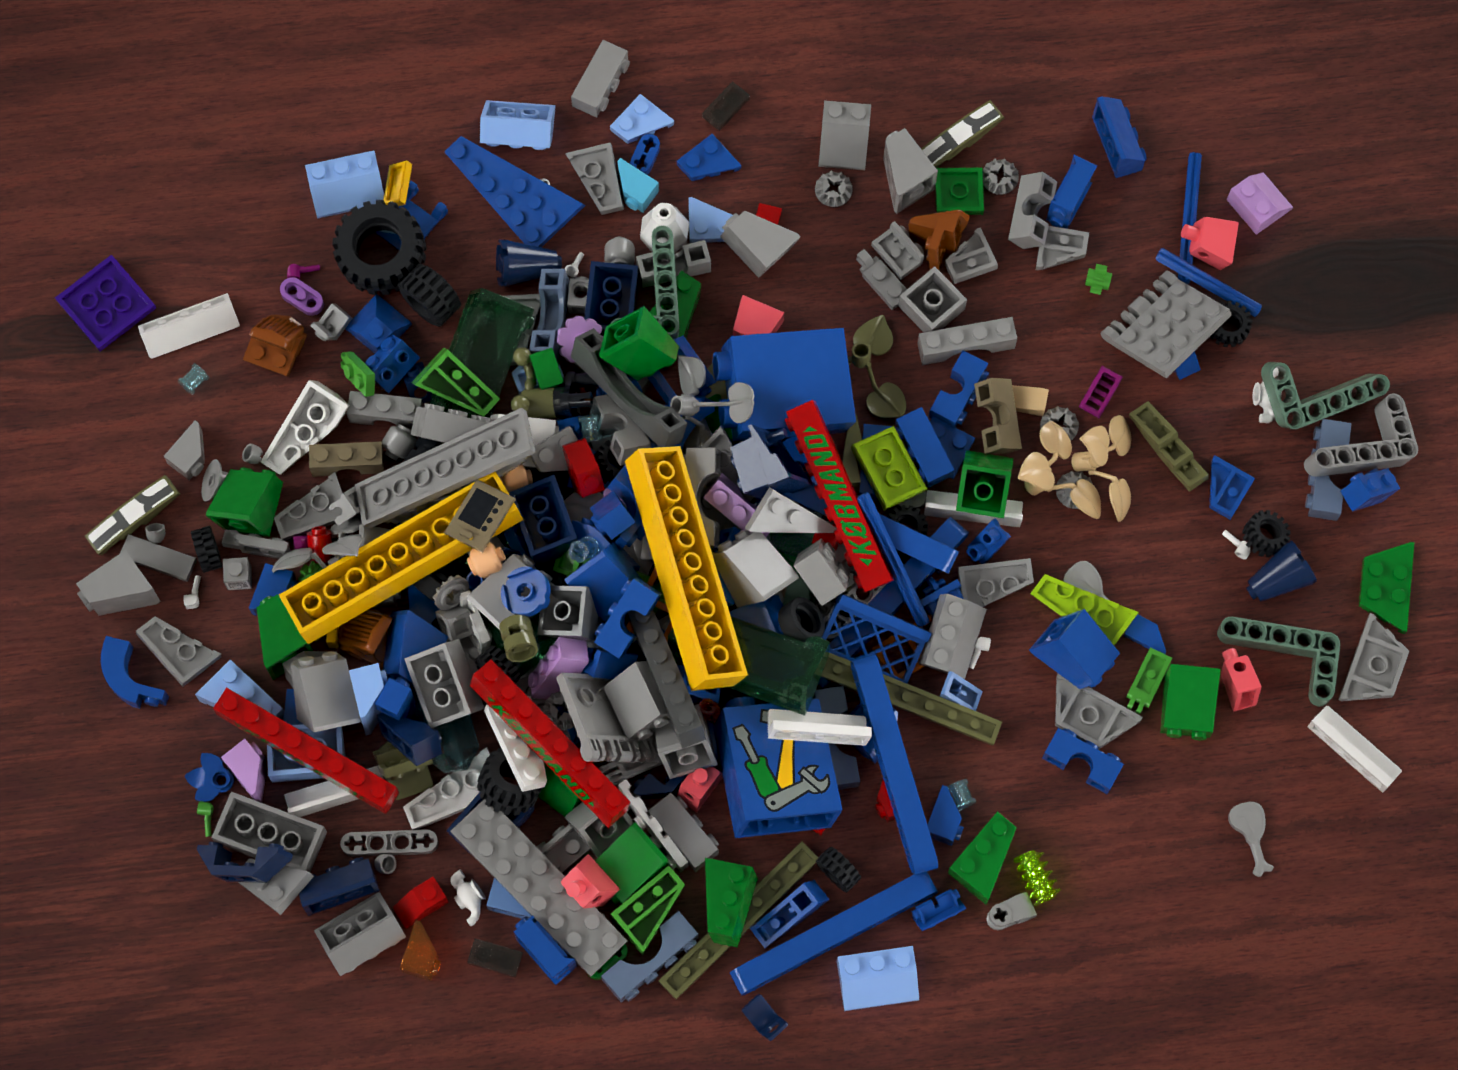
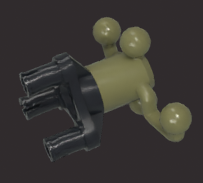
(554, 401)

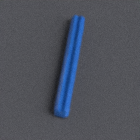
(1207, 281)

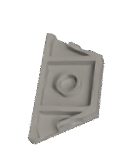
(1375, 664)
(1091, 714)

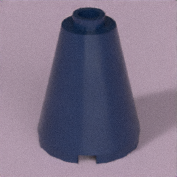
(523, 262)
(1281, 574)

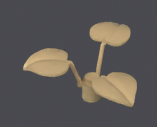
(1097, 444)
(1038, 474)

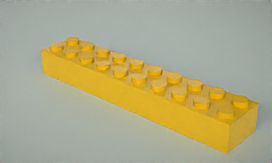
(383, 567)
(686, 568)

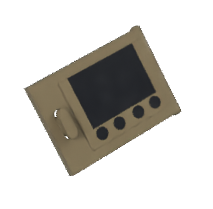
(479, 515)

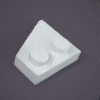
(481, 638)

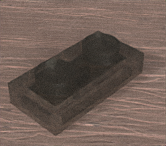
(725, 106)
(495, 958)

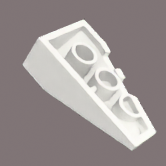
(309, 421)

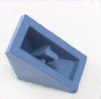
(960, 691)

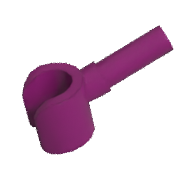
(294, 270)

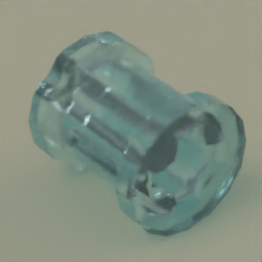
(193, 379)
(590, 427)
(578, 554)
(961, 794)

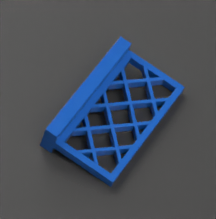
(881, 619)

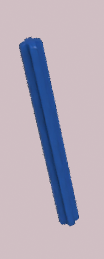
(1190, 205)
(893, 559)

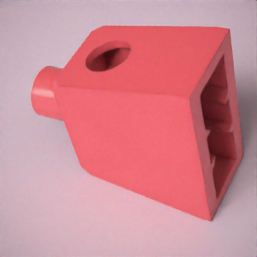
(1212, 240)
(756, 318)
(1240, 680)
(699, 786)
(589, 884)

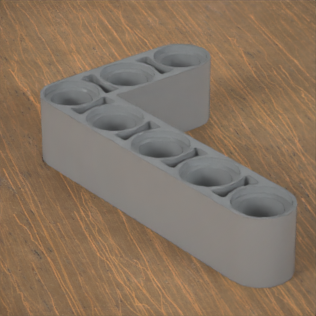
(1394, 451)

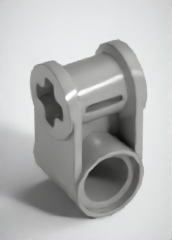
(1015, 911)

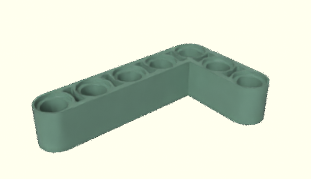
(665, 273)
(1321, 400)
(1290, 646)

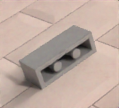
(600, 79)
(685, 831)

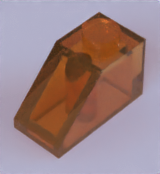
(420, 956)

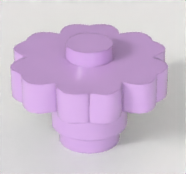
(574, 328)

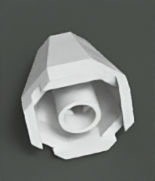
(665, 215)

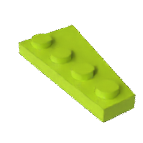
(1067, 599)

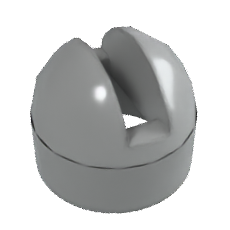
(252, 454)
(155, 532)
(385, 863)

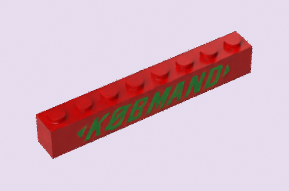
(839, 496)
(549, 743)
(306, 750)

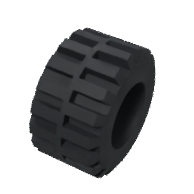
(429, 295)
(500, 793)

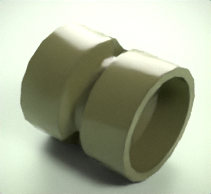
(518, 638)

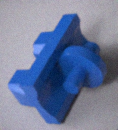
(987, 542)
(930, 601)

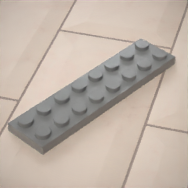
(445, 468)
(538, 887)

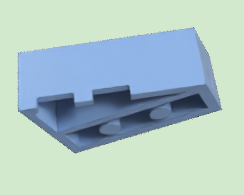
(236, 680)

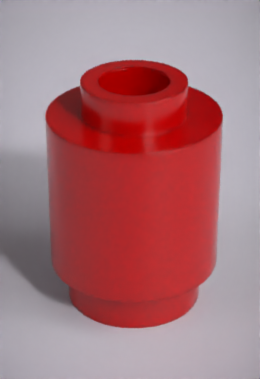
(317, 540)

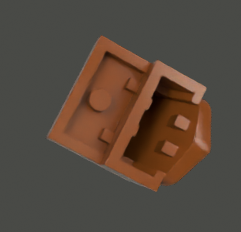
(938, 233)
(275, 343)
(366, 636)

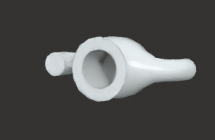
(1260, 397)
(468, 895)

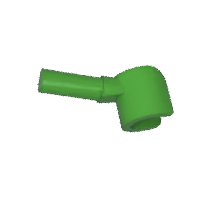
(206, 809)

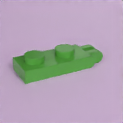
(358, 373)
(1148, 679)

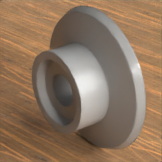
(212, 480)

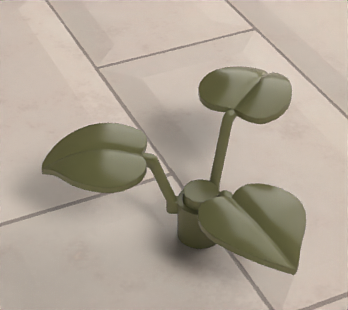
(877, 339)

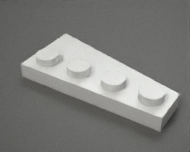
(524, 762)
(446, 797)
(637, 806)

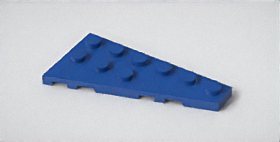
(522, 201)

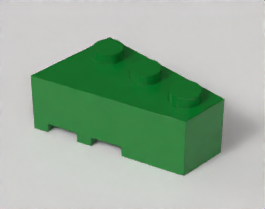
(688, 296)
(983, 858)
(728, 899)

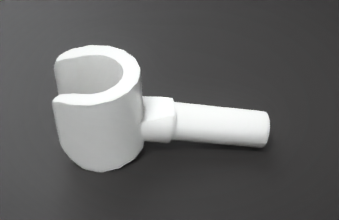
(572, 270)
(1242, 550)
(192, 601)
(982, 644)

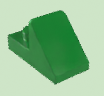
(546, 369)

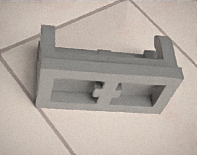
(348, 504)

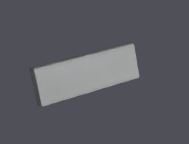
(159, 558)

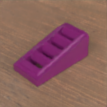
(1116, 378)

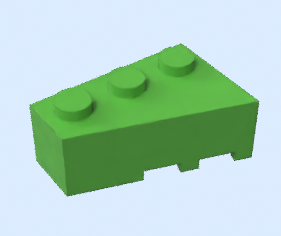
(455, 382)
(648, 908)

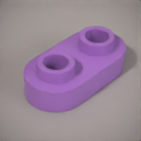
(302, 297)

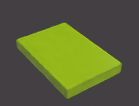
(888, 468)

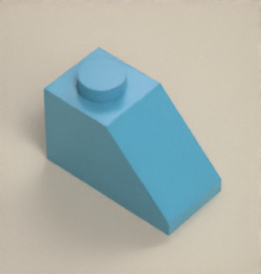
(636, 186)

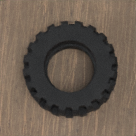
(363, 223)

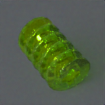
(1037, 876)

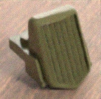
(402, 772)

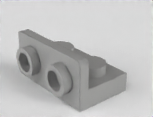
(564, 848)

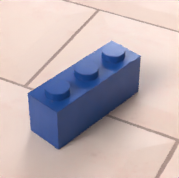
(924, 447)

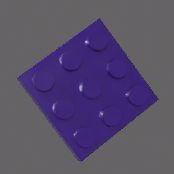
(105, 303)

